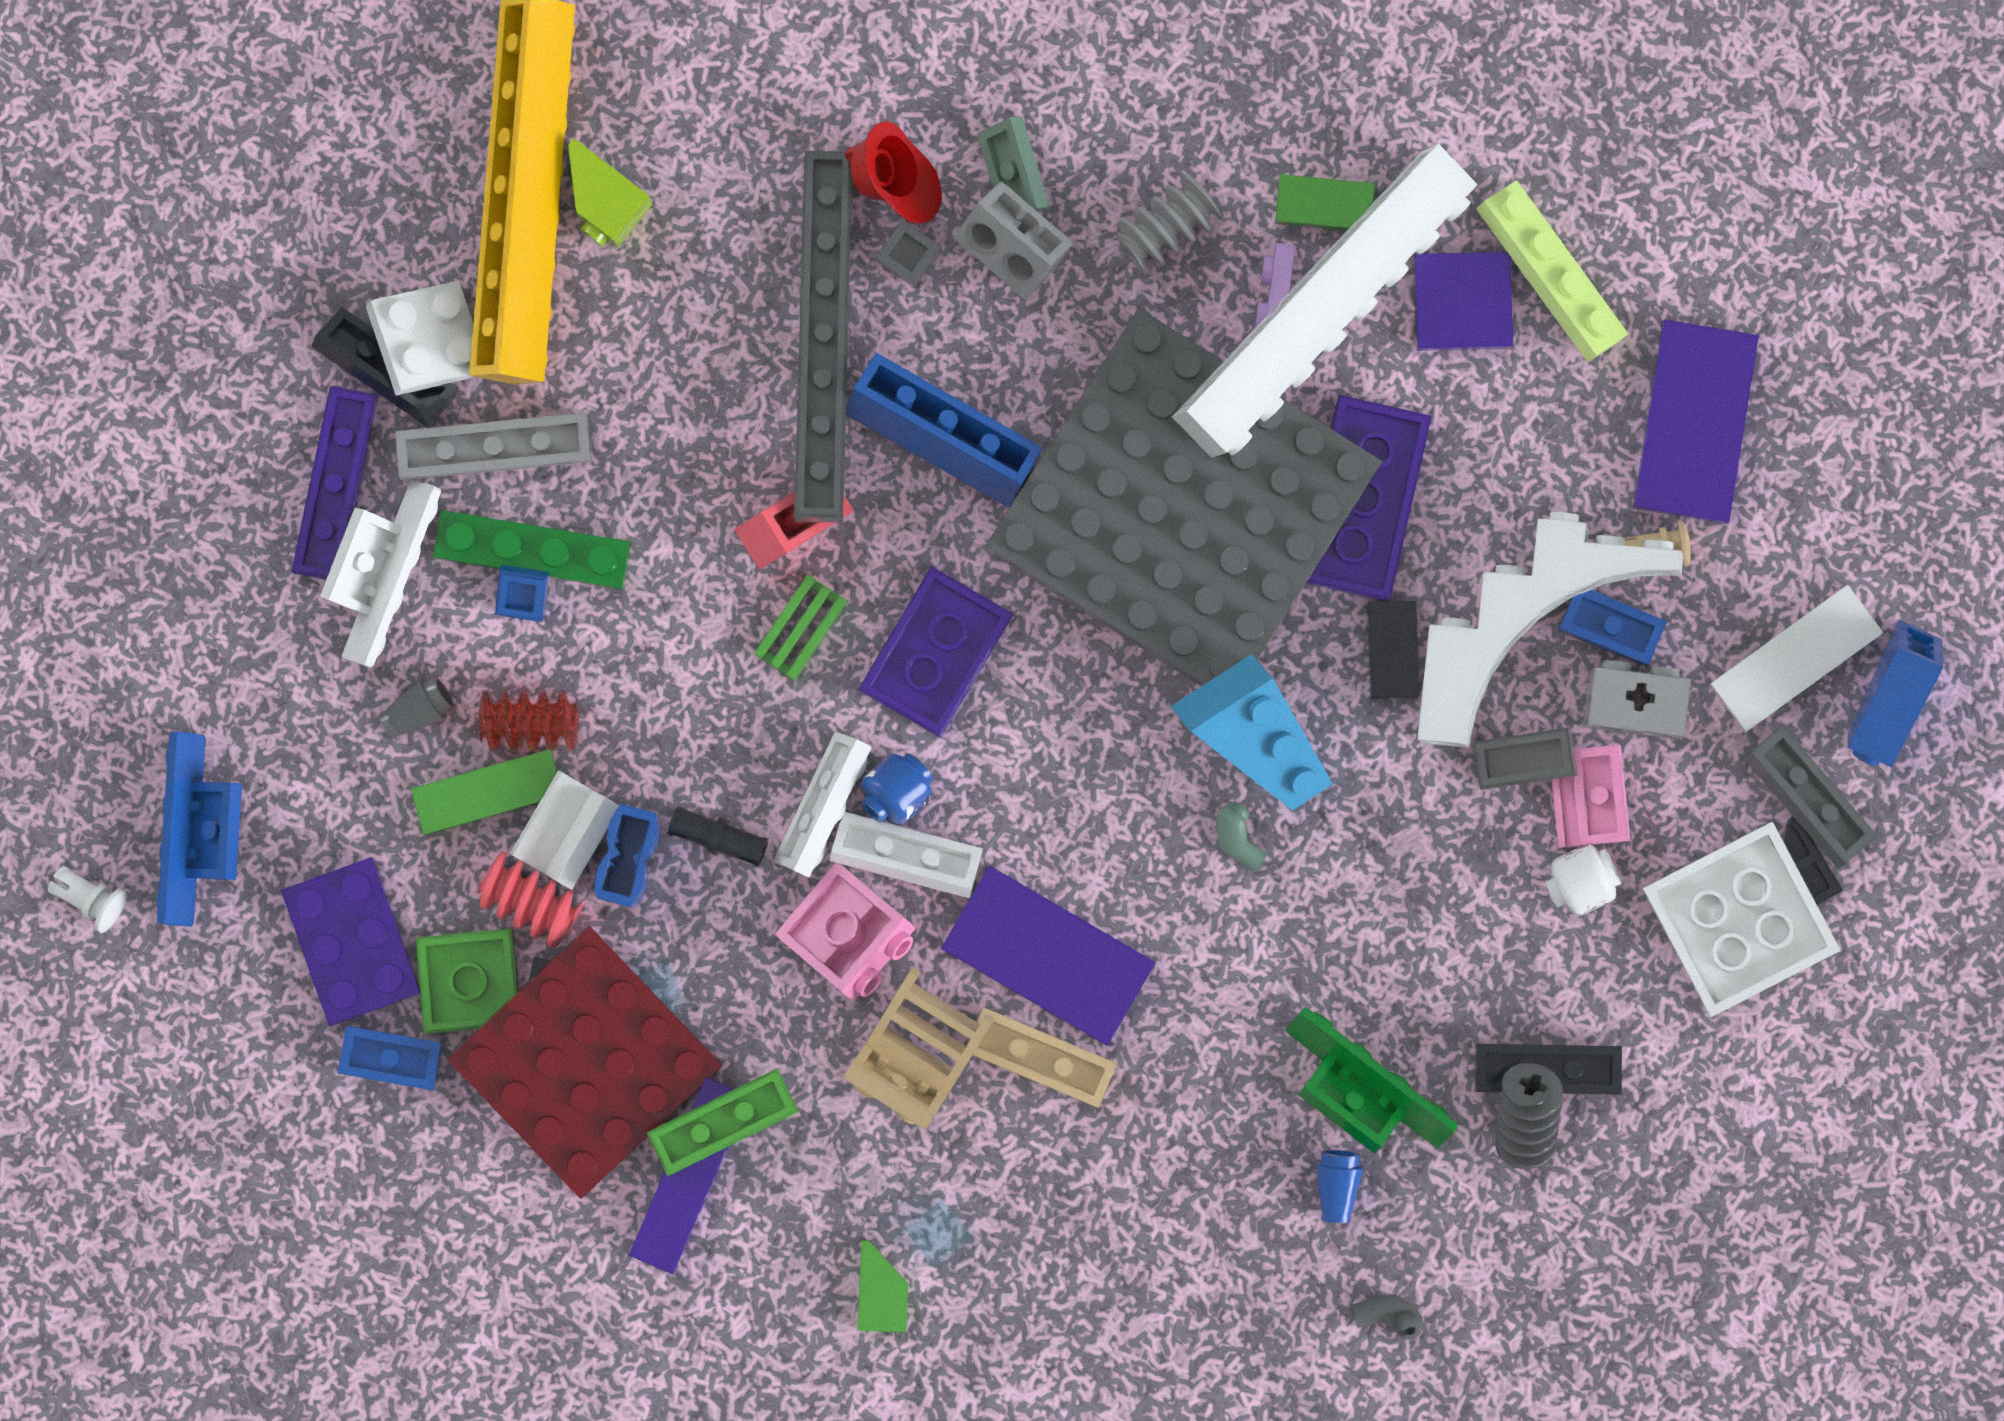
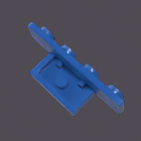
(197, 829)

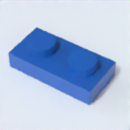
(1613, 626)
(390, 1058)

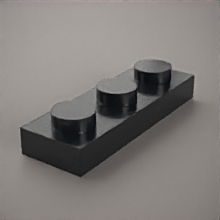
(356, 350)
(1578, 1067)

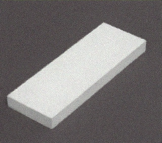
(1796, 658)

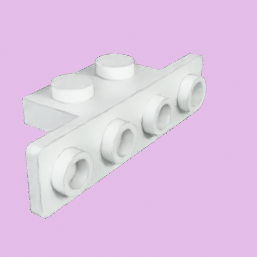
(375, 566)

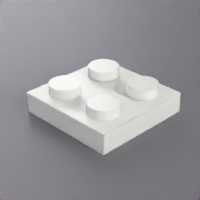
(424, 336)

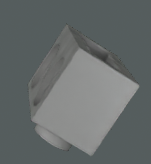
(1013, 240)

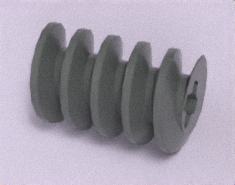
(1528, 1116)

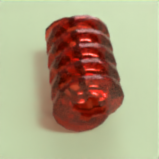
(529, 721)

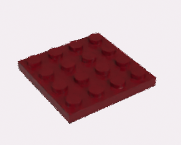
(584, 1061)

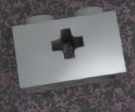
(1610, 711)

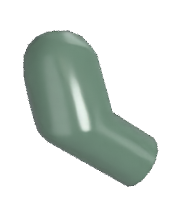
(1233, 836)

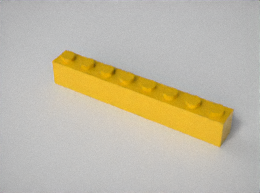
(522, 191)

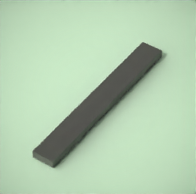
(823, 338)

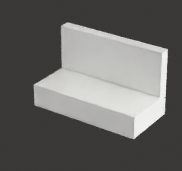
(564, 830)

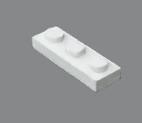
(822, 804)
(906, 854)

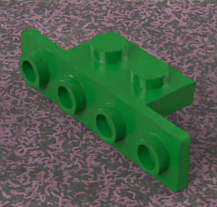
(1360, 1091)

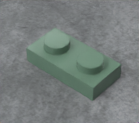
(1013, 161)

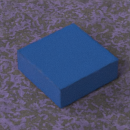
(521, 593)

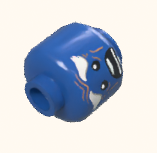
(896, 788)

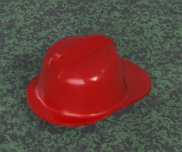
(896, 172)

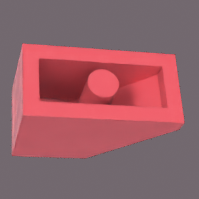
(776, 532)

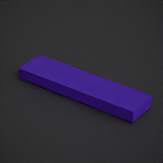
(334, 479)
(678, 1201)

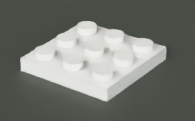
(1741, 919)

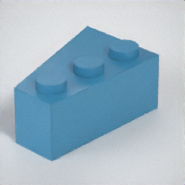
(1256, 731)

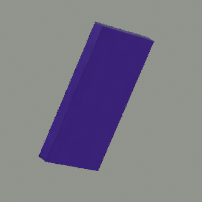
(1695, 422)
(1370, 541)
(1048, 955)

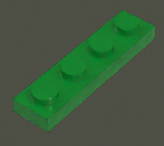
(556, 551)

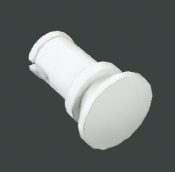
(90, 899)

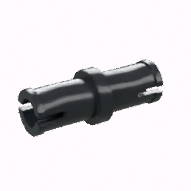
(718, 836)

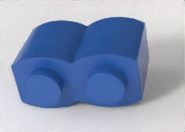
(624, 869)

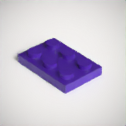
(351, 941)

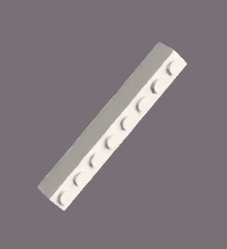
(1325, 301)

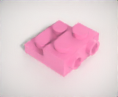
(847, 932)

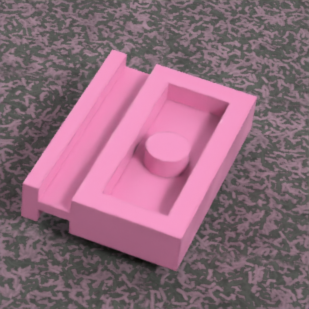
(1594, 803)

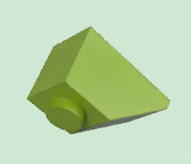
(604, 197)

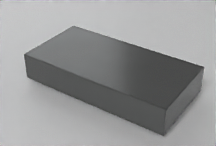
(1525, 758)

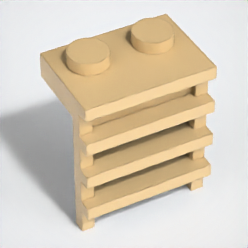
(902, 1072)

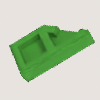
(881, 1293)

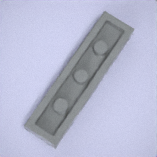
(493, 446)

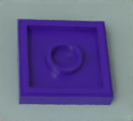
(1463, 301)

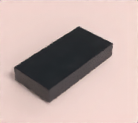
(1393, 649)

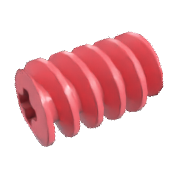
(528, 901)

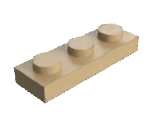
(1045, 1059)

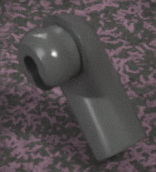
(1391, 1311)

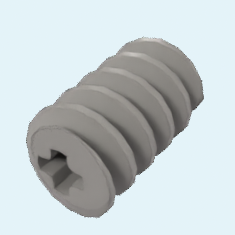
(1166, 222)

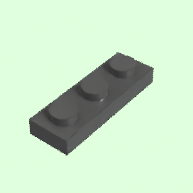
(1810, 797)

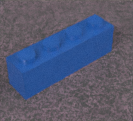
(942, 430)

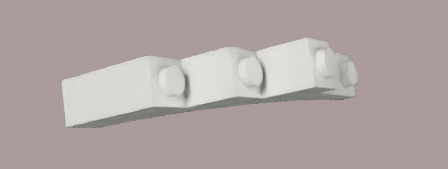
(1564, 566)

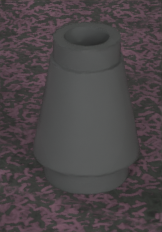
(418, 707)

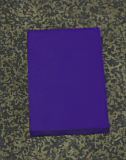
(935, 652)

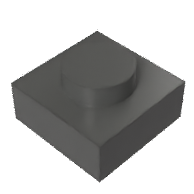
(908, 253)

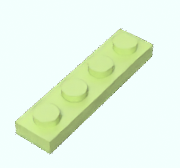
(1552, 271)

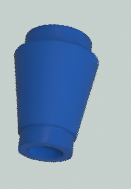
(1338, 1183)

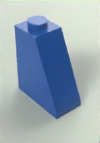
(1896, 694)

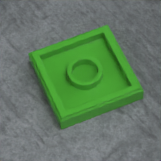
(465, 978)

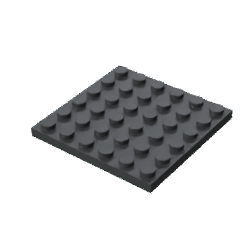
(1160, 536)

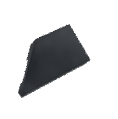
(1810, 863)

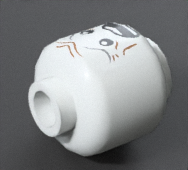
(1583, 879)

